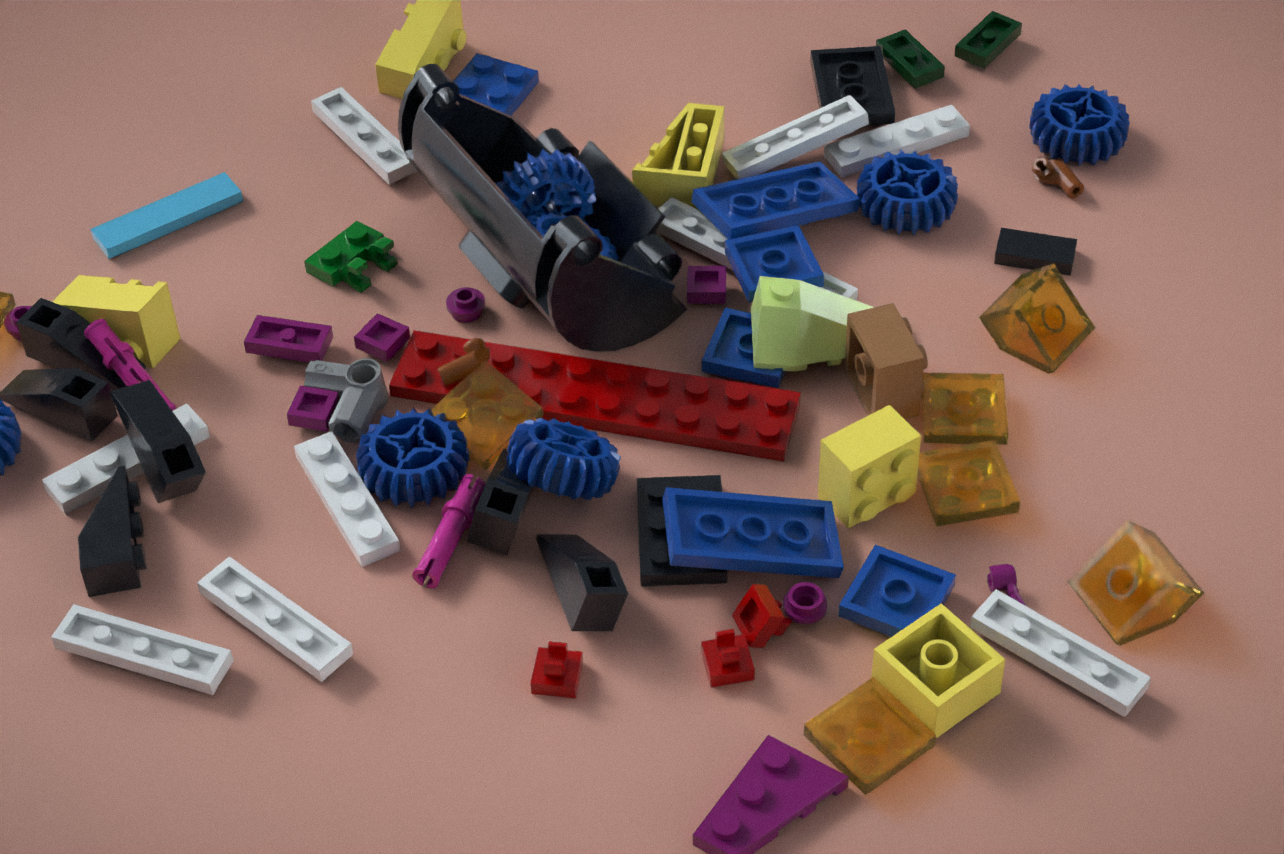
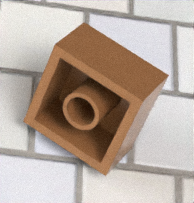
(884, 361)

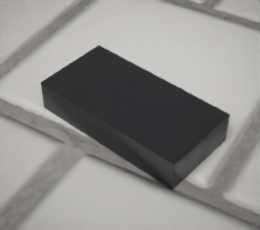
(1035, 250)

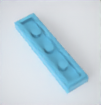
(166, 215)

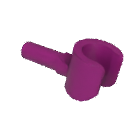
(1004, 578)

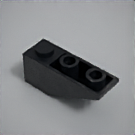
(58, 339)
(64, 398)
(159, 441)
(499, 508)
(108, 540)
(584, 581)

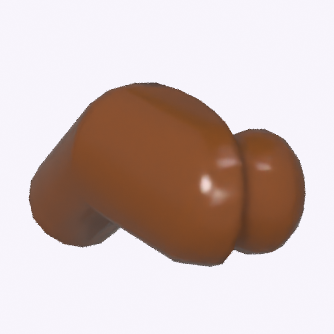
(1057, 174)
(463, 366)

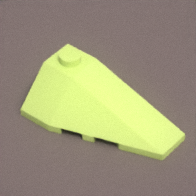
(798, 324)

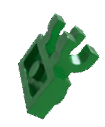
(348, 255)

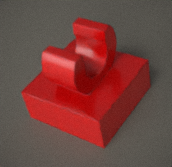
(760, 616)
(727, 659)
(557, 671)

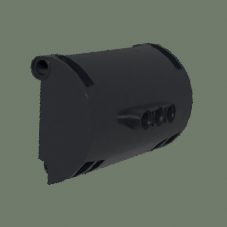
(584, 295)

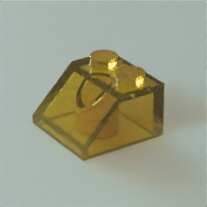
(1038, 319)
(1134, 585)

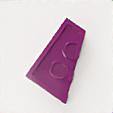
(766, 797)

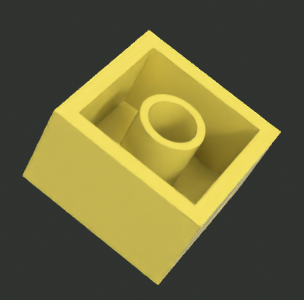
(869, 466)
(939, 669)

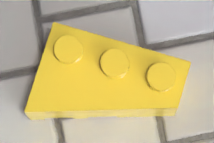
(428, 36)
(684, 157)
(133, 311)

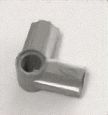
(360, 393)

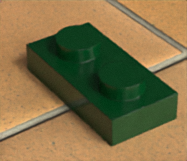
(988, 39)
(910, 59)

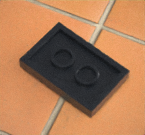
(854, 73)
(653, 545)

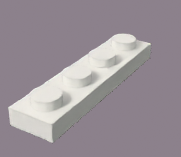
(363, 134)
(911, 134)
(795, 138)
(91, 475)
(347, 499)
(275, 618)
(143, 649)
(1060, 652)

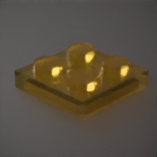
(964, 408)
(487, 411)
(967, 483)
(869, 735)

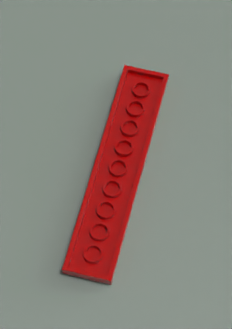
(618, 396)

